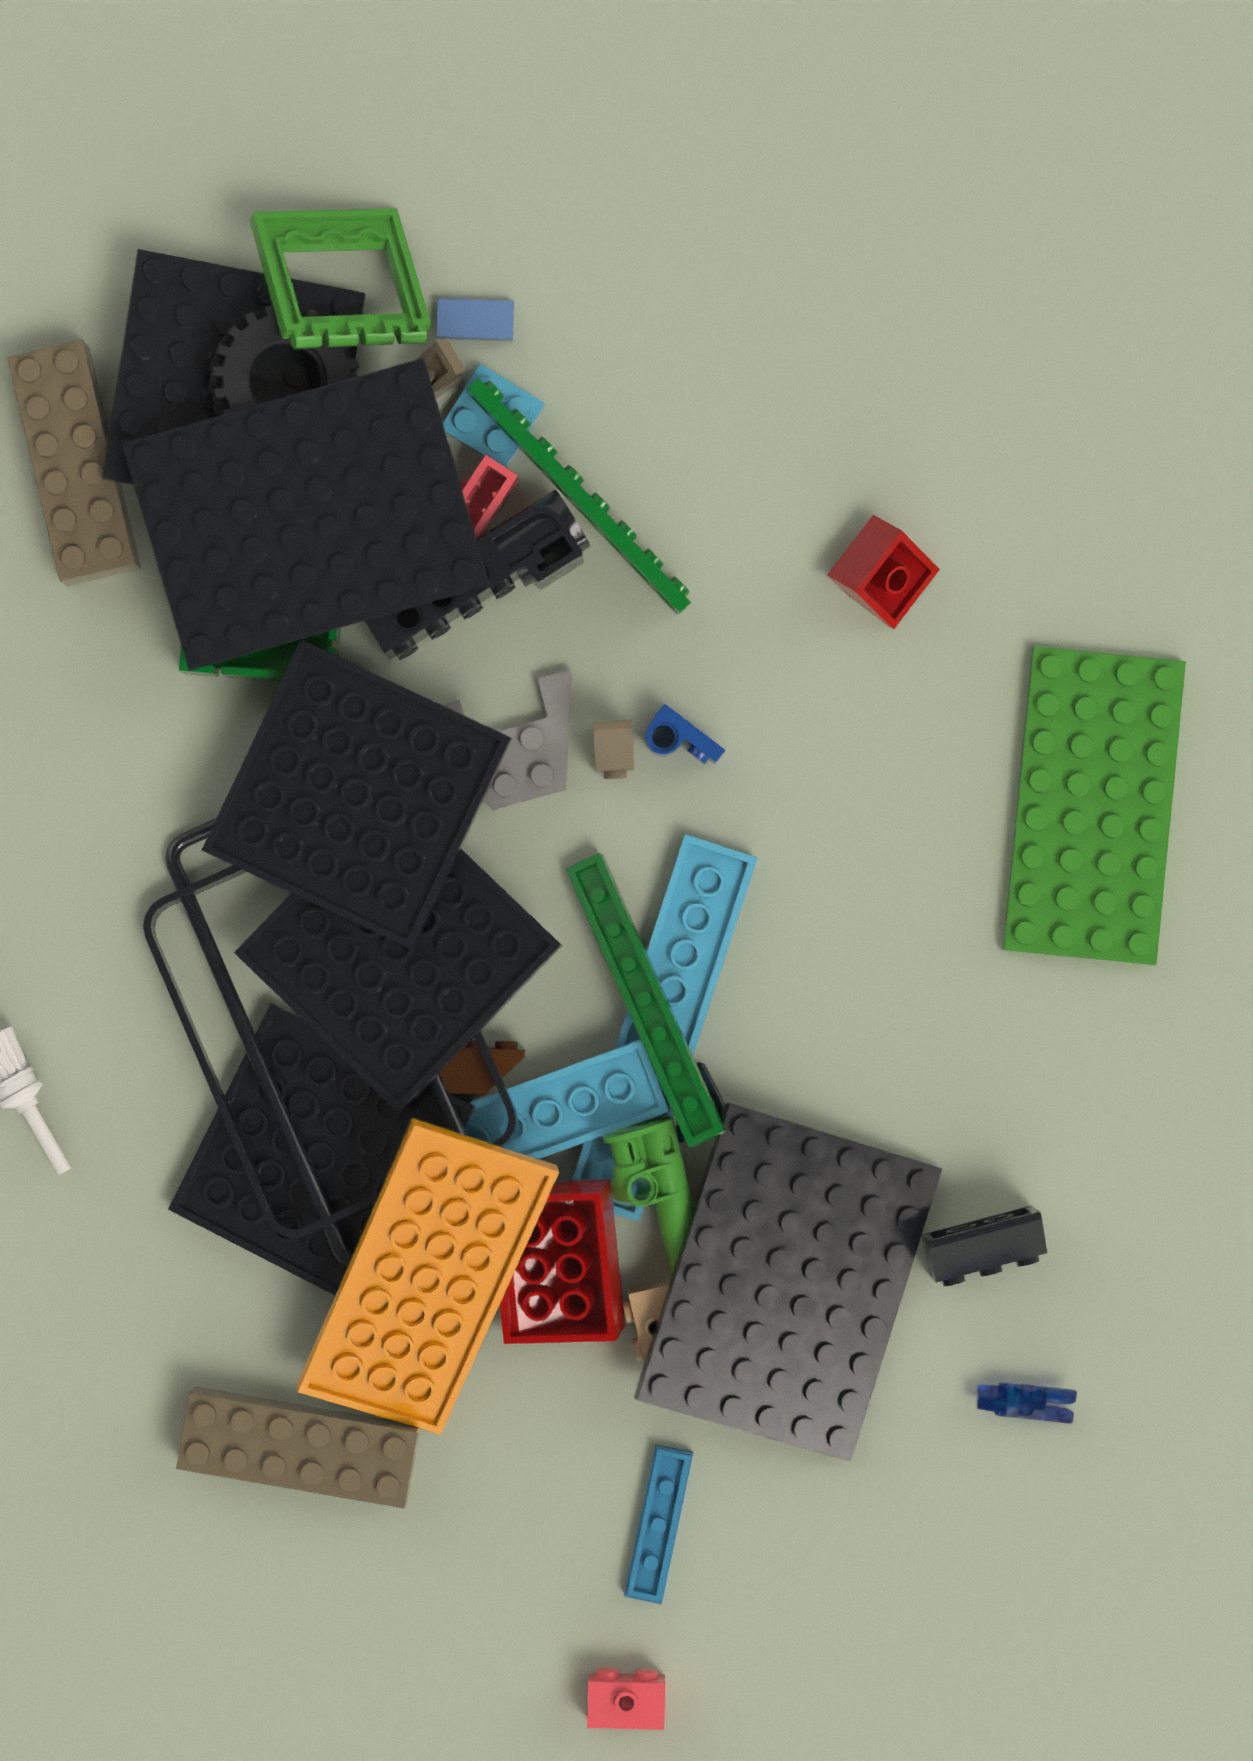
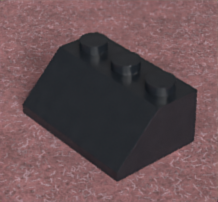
(985, 1245)

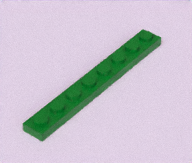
(569, 483)
(645, 1000)

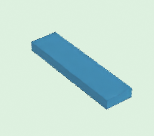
(658, 1524)

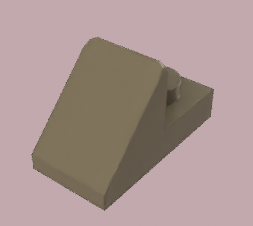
(443, 366)

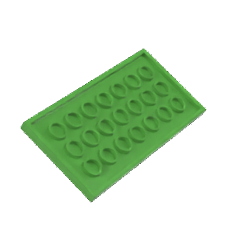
(1094, 805)

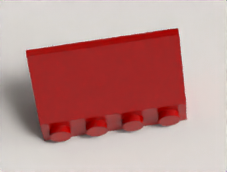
(568, 1272)

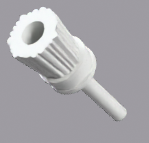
(19, 1092)

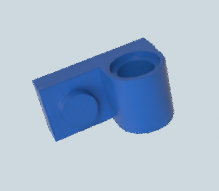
(701, 745)

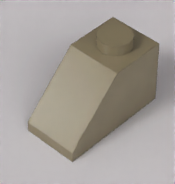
(613, 748)

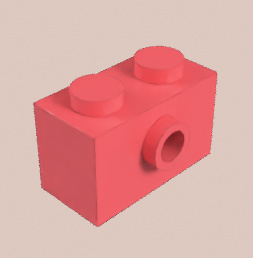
(487, 493)
(626, 1699)

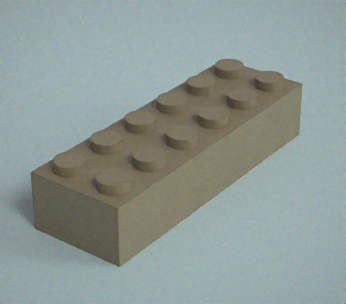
(68, 452)
(298, 1447)

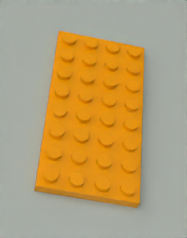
(427, 1277)

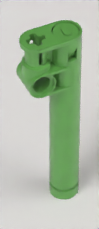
(654, 1159)

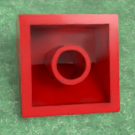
(883, 571)

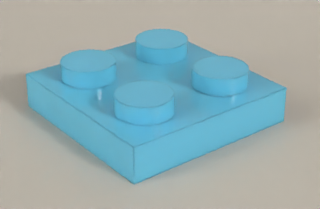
(477, 430)

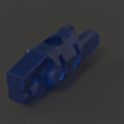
(1026, 1401)

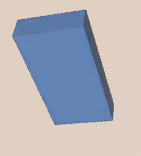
(475, 319)

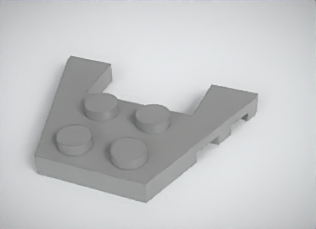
(538, 749)

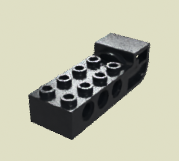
(508, 554)

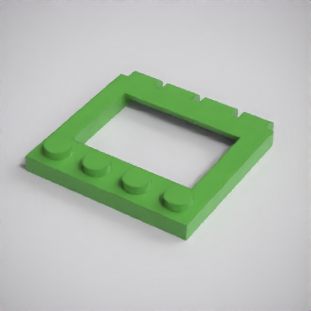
(340, 231)

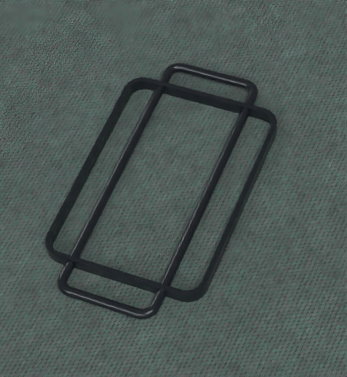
(327, 1220)

